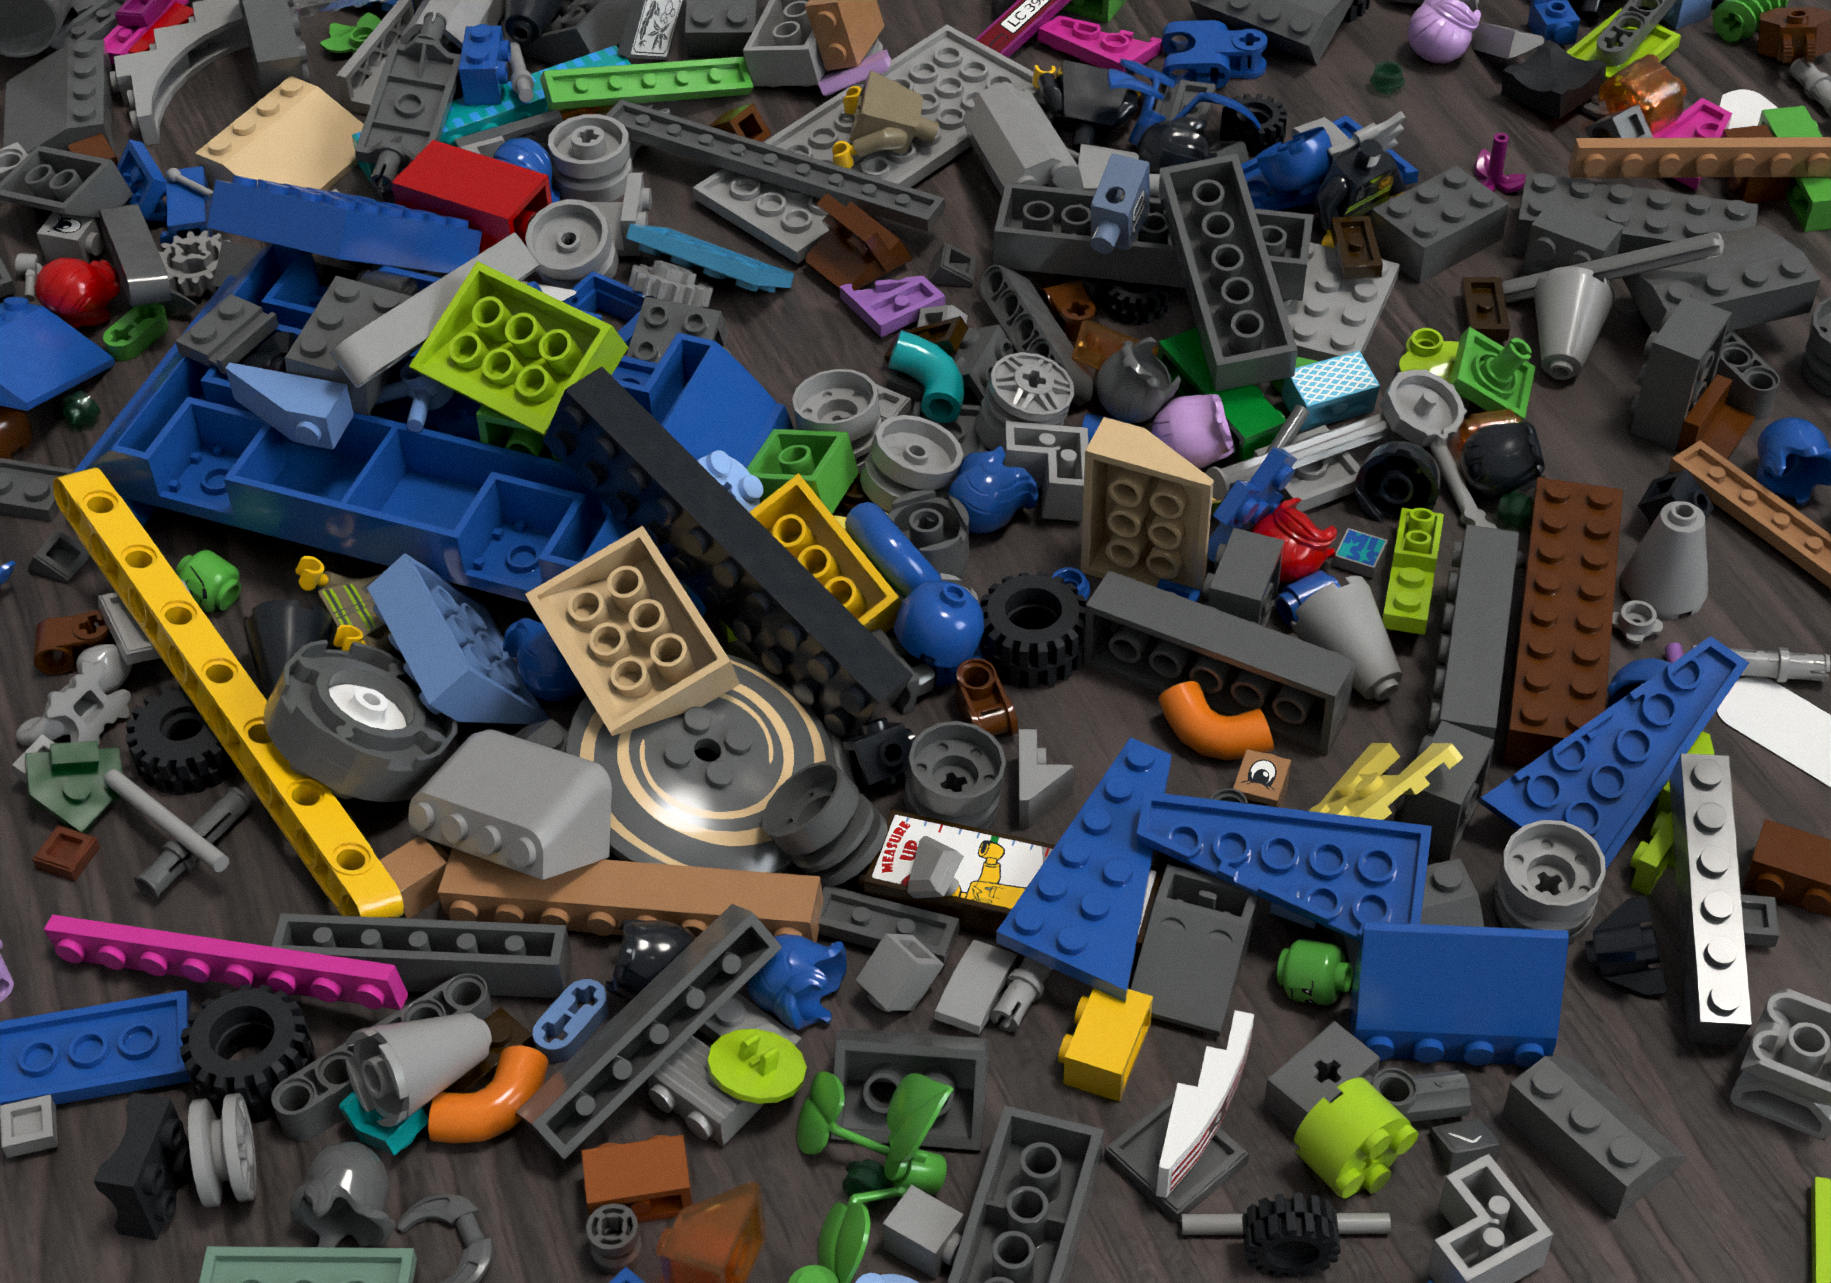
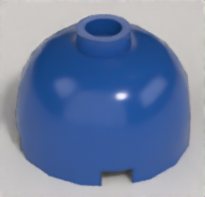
(1297, 162)
(940, 622)

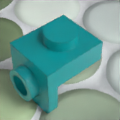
(384, 1138)

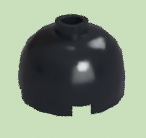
(1397, 478)

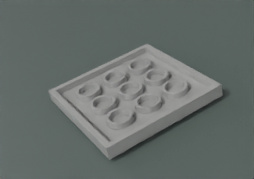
(1336, 311)

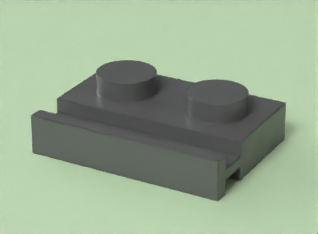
(1180, 96)
(227, 333)
(28, 489)

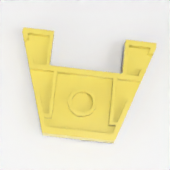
(1369, 793)

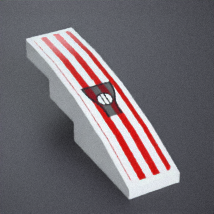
(1201, 1109)

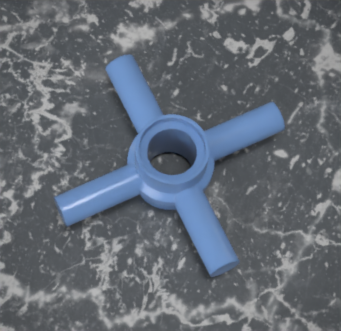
(422, 390)

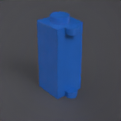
(186, 207)

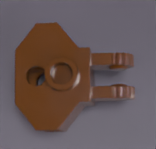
(1794, 33)

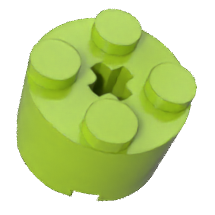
(1354, 1138)

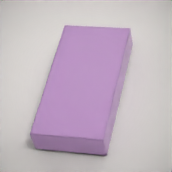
(846, 77)

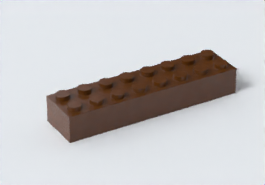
(1563, 616)

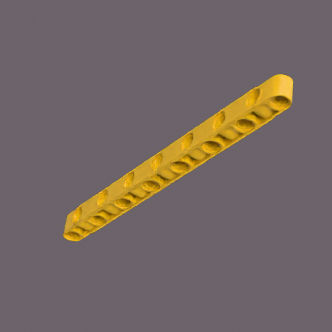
(225, 697)

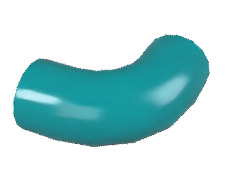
(935, 371)

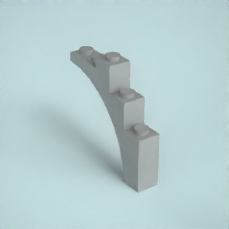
(179, 52)

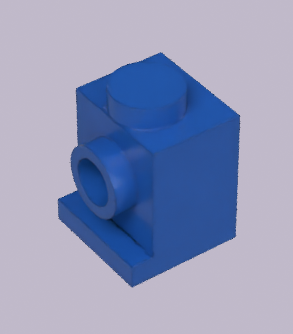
(1554, 21)

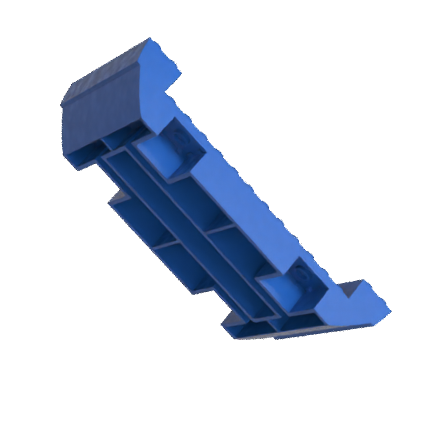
(387, 491)

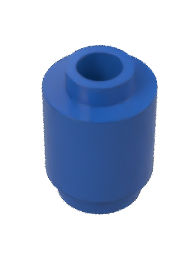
(1299, 591)

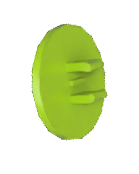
(756, 1066)

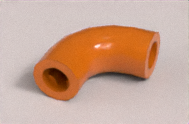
(1210, 732)
(493, 1109)

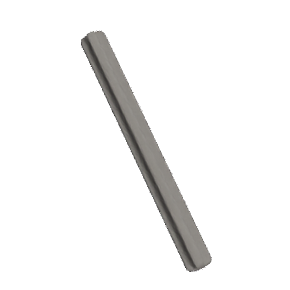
(1629, 263)

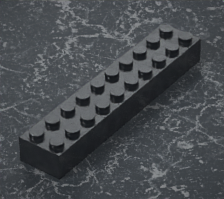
(725, 555)

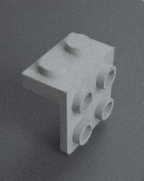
(630, 211)

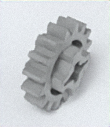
(192, 262)
(671, 283)

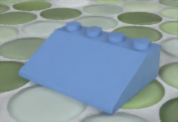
(451, 647)

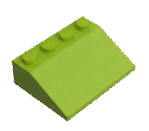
(515, 347)

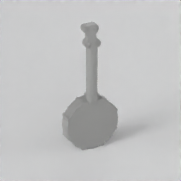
(1428, 414)

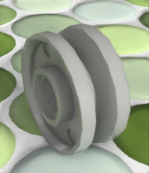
(222, 1150)

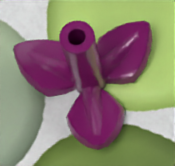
(1490, 167)

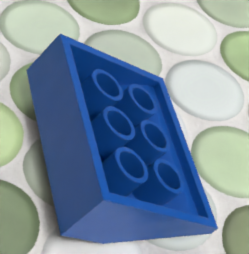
(42, 355)
(1458, 992)

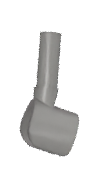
(27, 266)

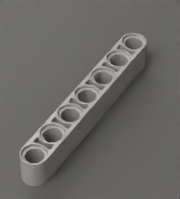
(410, 323)

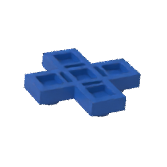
(1252, 500)

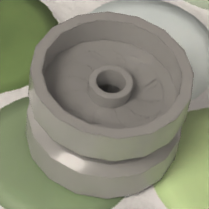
(590, 158)
(571, 242)
(910, 457)

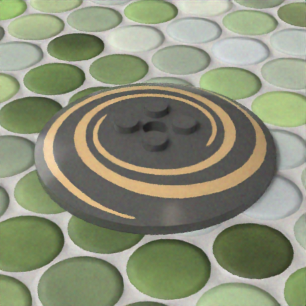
(698, 811)

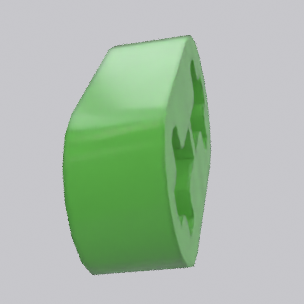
(135, 331)

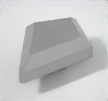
(934, 870)

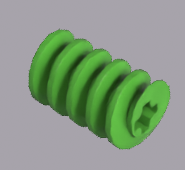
(1740, 18)

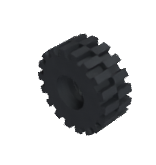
(175, 762)

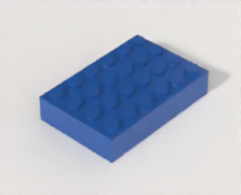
(342, 225)

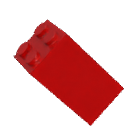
(474, 188)

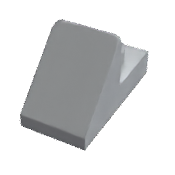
(1040, 785)

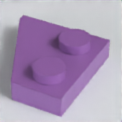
(892, 302)

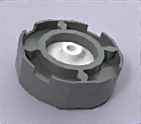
(356, 723)

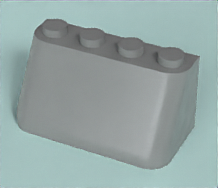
(517, 805)

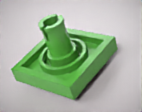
(1493, 374)

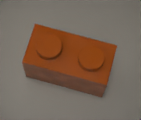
(642, 1175)

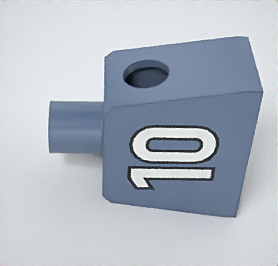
(1116, 221)

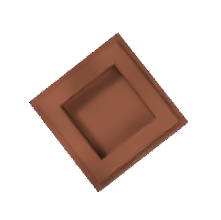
(66, 853)

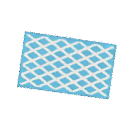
(1332, 389)

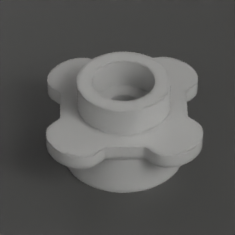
(1637, 621)

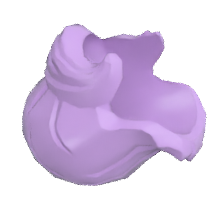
(1442, 30)
(1195, 429)

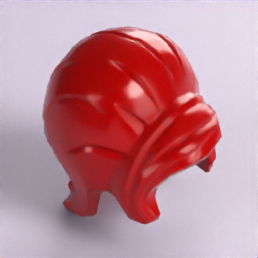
(77, 290)
(1304, 543)

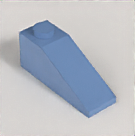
(296, 405)

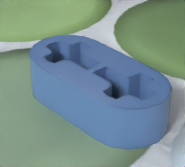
(566, 1018)

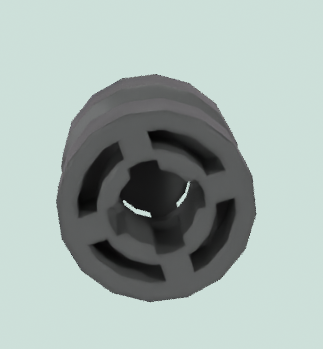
(614, 1238)

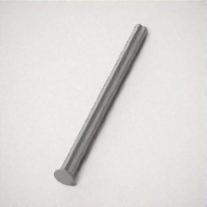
(1308, 450)

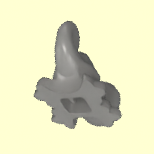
(82, 704)

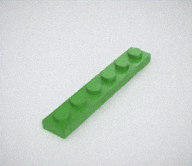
(646, 82)

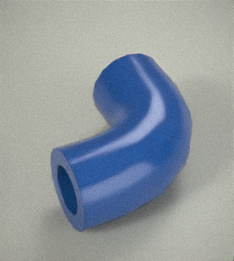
(889, 548)

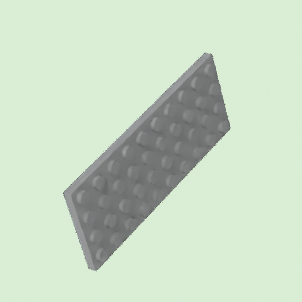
(941, 68)

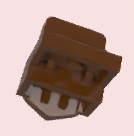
(854, 247)

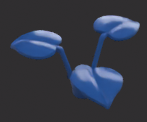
(1148, 117)

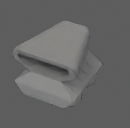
(1789, 1064)

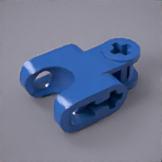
(1212, 52)

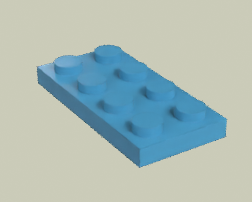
(715, 260)

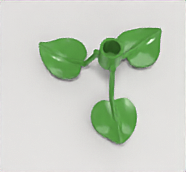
(909, 1119)

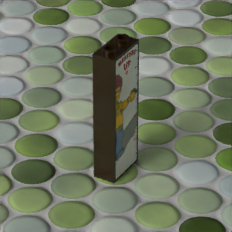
(990, 875)

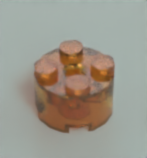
(1651, 87)

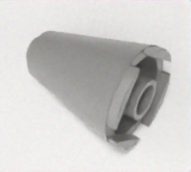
(1569, 318)
(1670, 563)
(1351, 624)
(413, 1061)

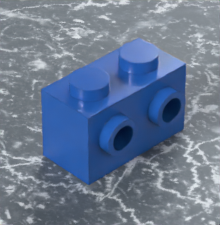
(484, 64)

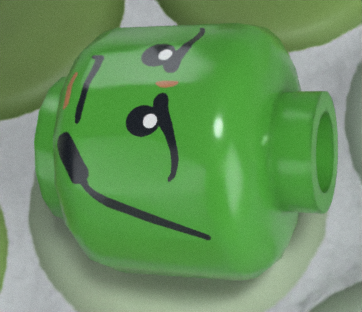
(210, 580)
(1314, 972)

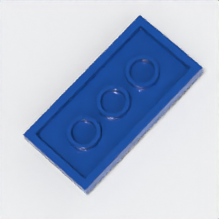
(95, 1050)

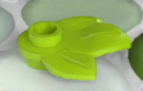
(1429, 352)

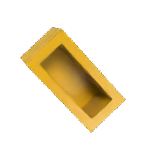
(1105, 1042)

